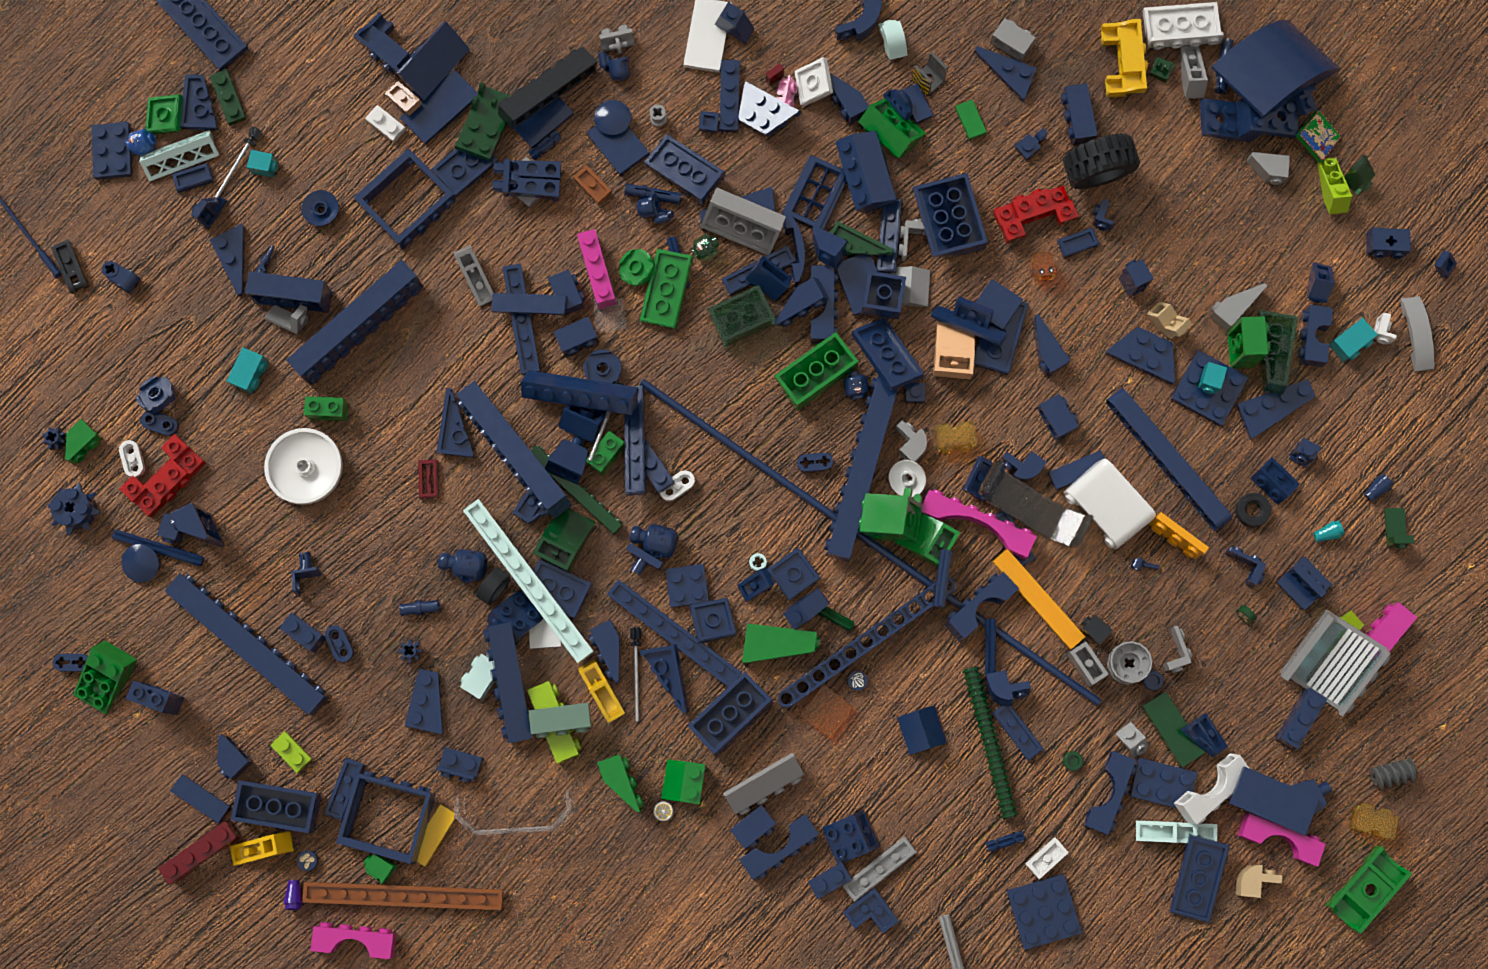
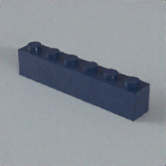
(579, 392)
(508, 682)

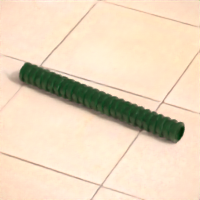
(990, 743)

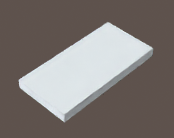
(705, 39)

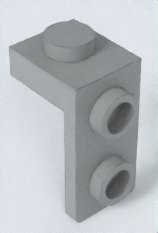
(910, 227)
(291, 321)
(1185, 653)

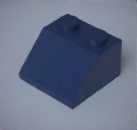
(582, 421)

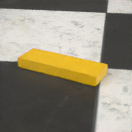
(435, 833)

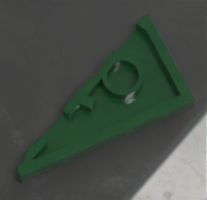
(858, 242)

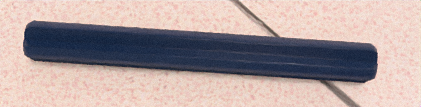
(159, 548)

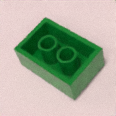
(1248, 342)

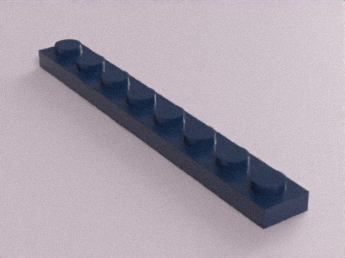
(673, 633)

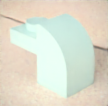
(893, 39)

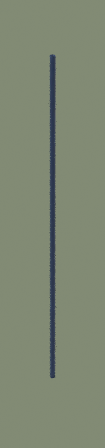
(866, 539)

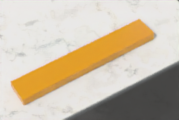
(1039, 599)

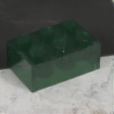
(741, 316)

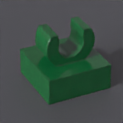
(1161, 69)

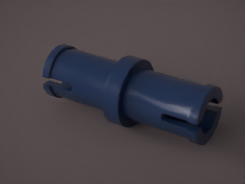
(419, 607)

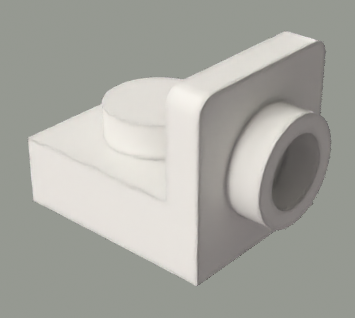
(1382, 327)

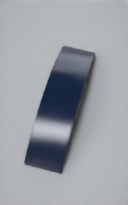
(791, 226)

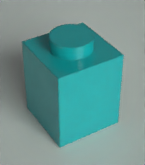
(262, 163)
(1212, 378)

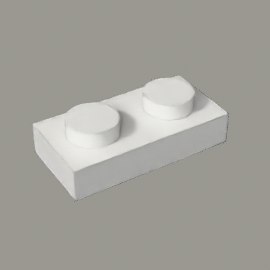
(385, 123)
(1046, 858)

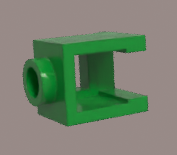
(379, 867)

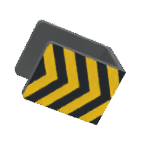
(936, 69)

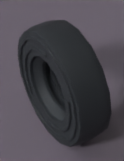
(1261, 501)

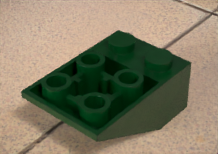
(564, 539)

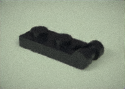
(69, 266)

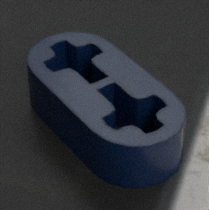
(816, 457)
(72, 667)

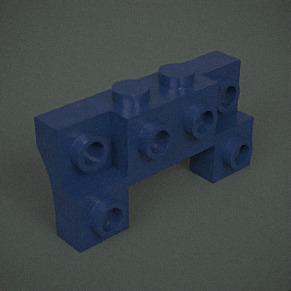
(381, 47)

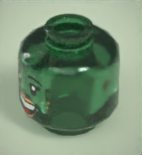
(705, 247)

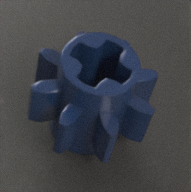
(50, 435)
(405, 652)

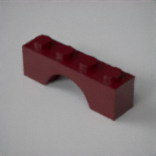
(207, 846)

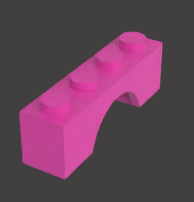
(596, 269)
(1304, 848)
(379, 943)

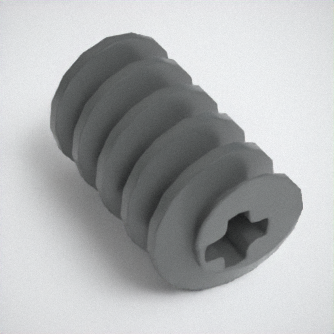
(1393, 773)

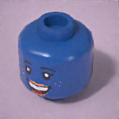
(141, 142)

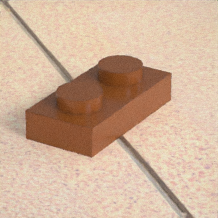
(592, 184)

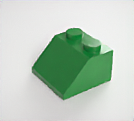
(683, 781)

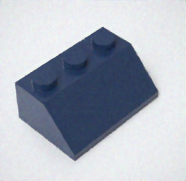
(197, 524)

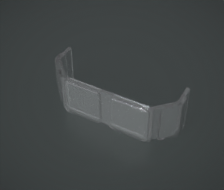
(459, 814)

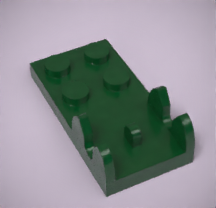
(483, 125)

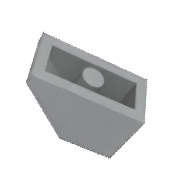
(1270, 167)

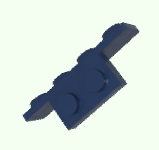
(970, 318)

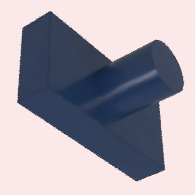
(642, 560)

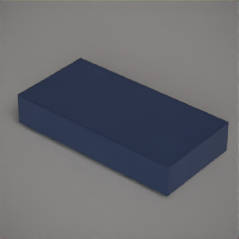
(921, 109)
(192, 178)
(1078, 242)

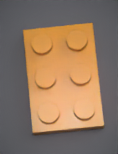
(1178, 536)

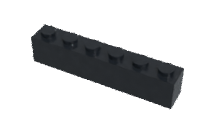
(547, 87)

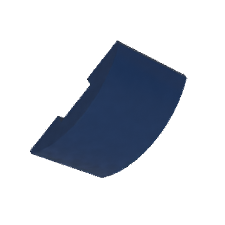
(1274, 66)

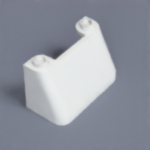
(1112, 502)

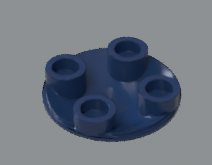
(612, 117)
(140, 563)

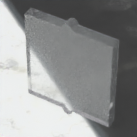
(611, 317)

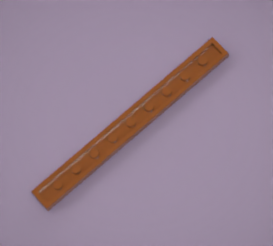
(403, 895)

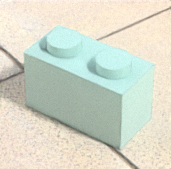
(479, 679)

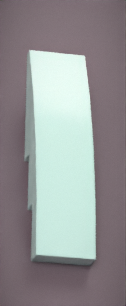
(1173, 831)

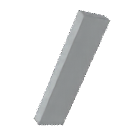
(879, 869)

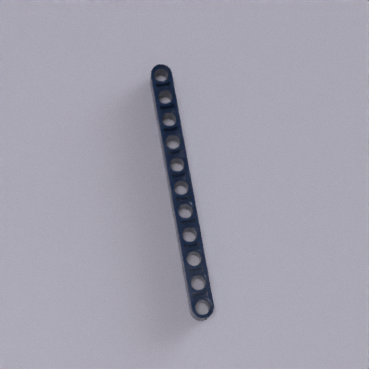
(857, 646)

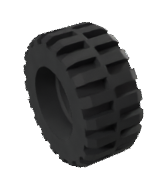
(1101, 161)

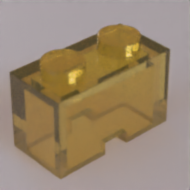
(957, 437)
(1367, 819)

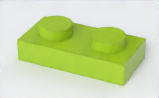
(291, 752)

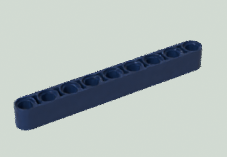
(1169, 459)

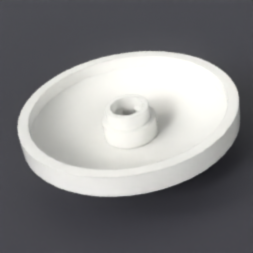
(303, 466)

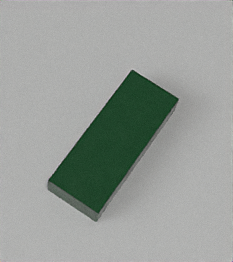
(1168, 725)

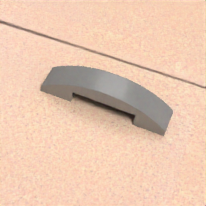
(1419, 332)

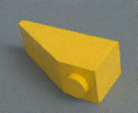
(261, 848)

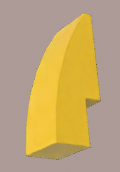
(601, 691)

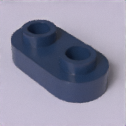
(158, 423)
(340, 644)

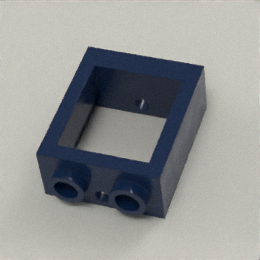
(155, 698)

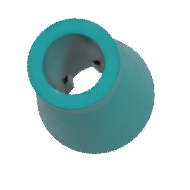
(1329, 532)

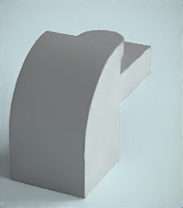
(916, 442)

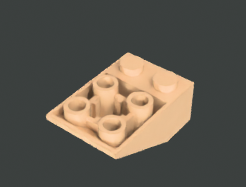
(953, 352)

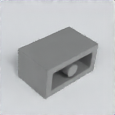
(1013, 39)
(1087, 664)

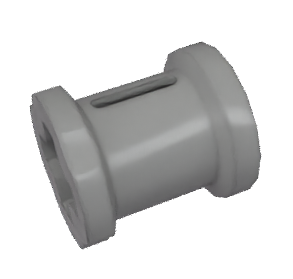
(658, 110)

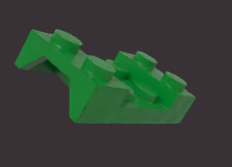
(1354, 905)

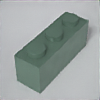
(560, 720)

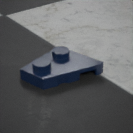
(207, 211)
(1205, 735)

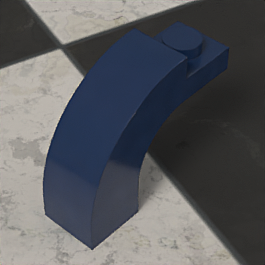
(863, 25)

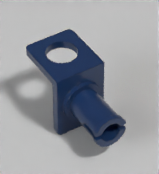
(305, 571)

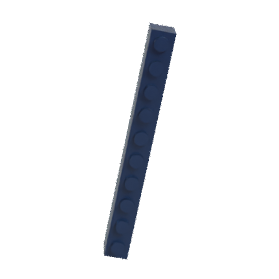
(861, 472)
(246, 644)

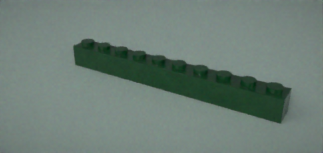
(580, 494)

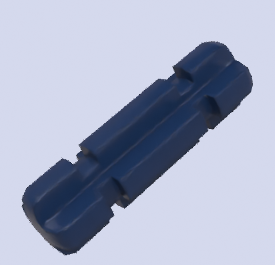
(544, 145)
(1005, 841)

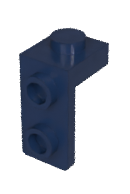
(1256, 575)

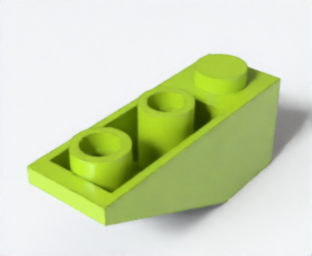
(1334, 186)

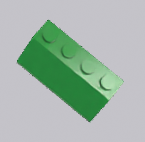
(816, 371)

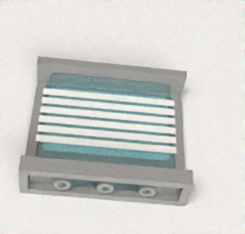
(1336, 661)

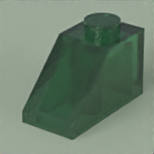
(1360, 175)

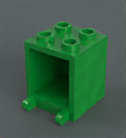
(891, 516)

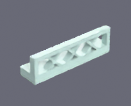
(175, 149)

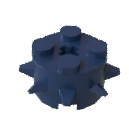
(76, 499)

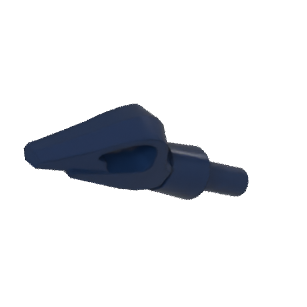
(265, 259)

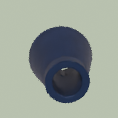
(1380, 486)

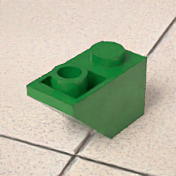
(80, 441)

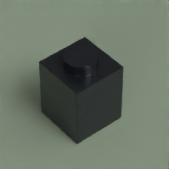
(1095, 629)

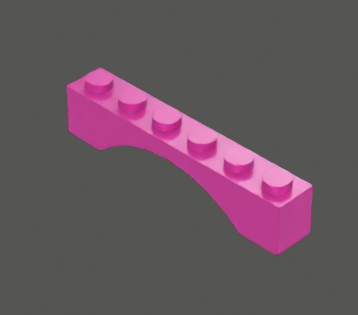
(1014, 539)

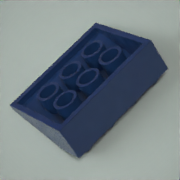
(950, 216)

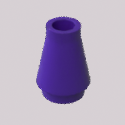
(293, 896)

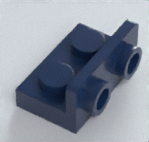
(1275, 481)
(460, 764)

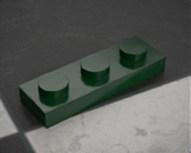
(228, 97)

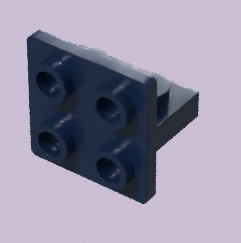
(1304, 583)

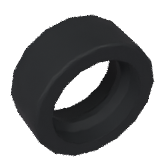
(493, 586)

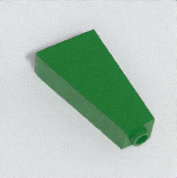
(774, 643)

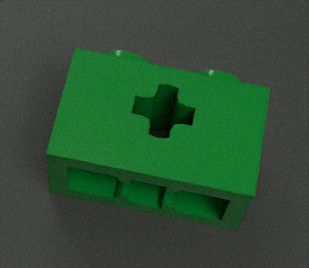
(326, 408)
(606, 453)

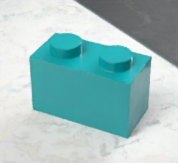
(1353, 339)
(247, 370)

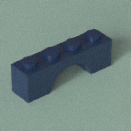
(823, 326)
(964, 621)
(1119, 770)
(758, 862)

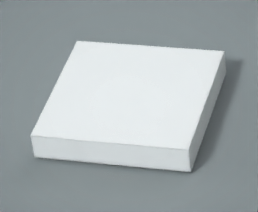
(813, 81)

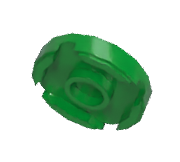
(636, 267)

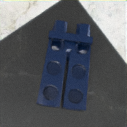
(528, 179)

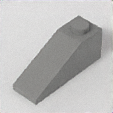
(1193, 72)
(474, 275)
(1233, 307)

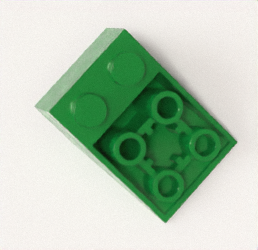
(932, 539)
(104, 676)
(616, 776)

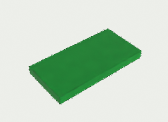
(666, 289)

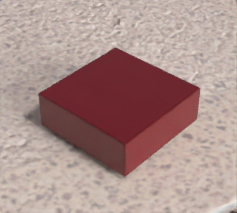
(774, 74)

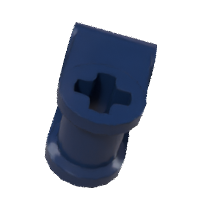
(121, 277)

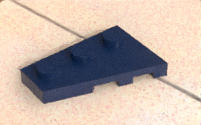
(197, 105)

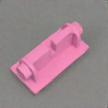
(787, 89)

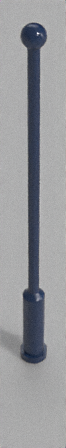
(42, 254)

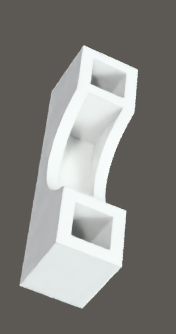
(1196, 806)

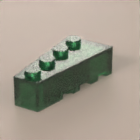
(1277, 363)

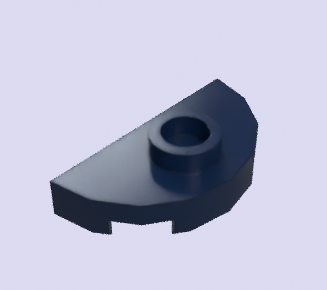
(900, 102)

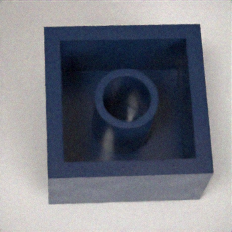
(883, 295)

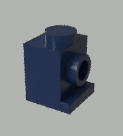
(1304, 452)

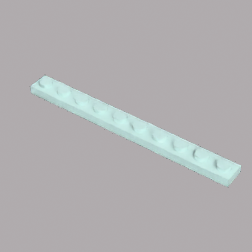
(528, 581)

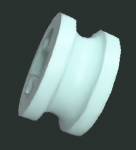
(752, 559)

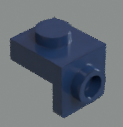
(1099, 221)

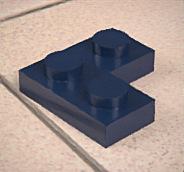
(871, 906)

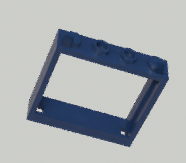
(388, 176)
(344, 836)

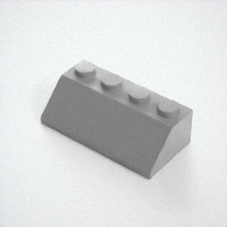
(742, 221)
(763, 784)

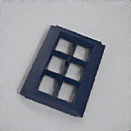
(801, 184)

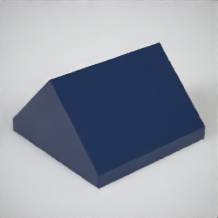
(921, 730)

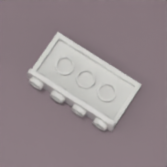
(1182, 25)

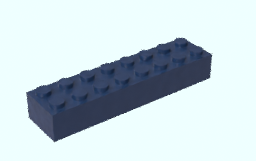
(355, 323)
(513, 451)

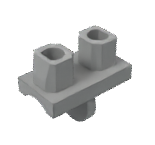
(617, 39)

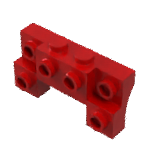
(1032, 208)
(167, 480)

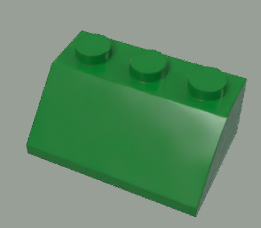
(892, 129)

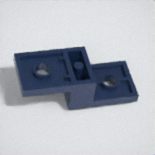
(1243, 123)

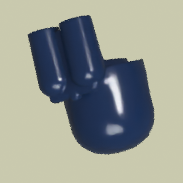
(618, 67)
(651, 207)

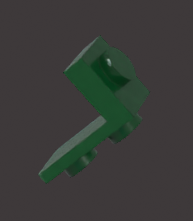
(1396, 529)

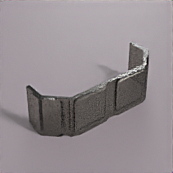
(1033, 507)

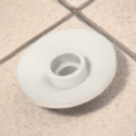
(899, 480)

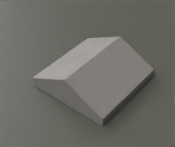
(916, 286)

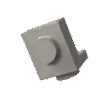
(1132, 739)

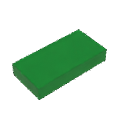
(970, 120)

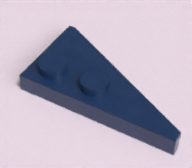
(1013, 72)
(229, 249)
(453, 435)
(667, 667)

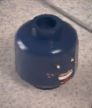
(856, 385)

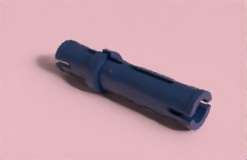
(1221, 84)
(645, 192)

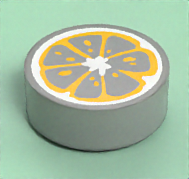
(663, 811)

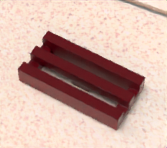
(429, 495)

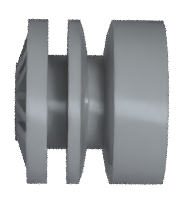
(1140, 664)

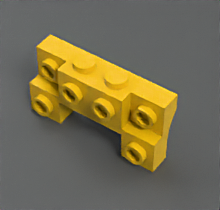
(1130, 53)

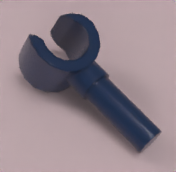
(1138, 563)

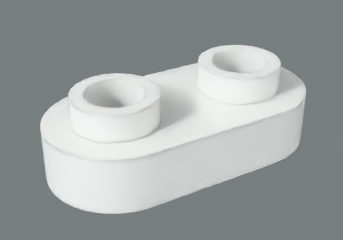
(131, 460)
(679, 488)

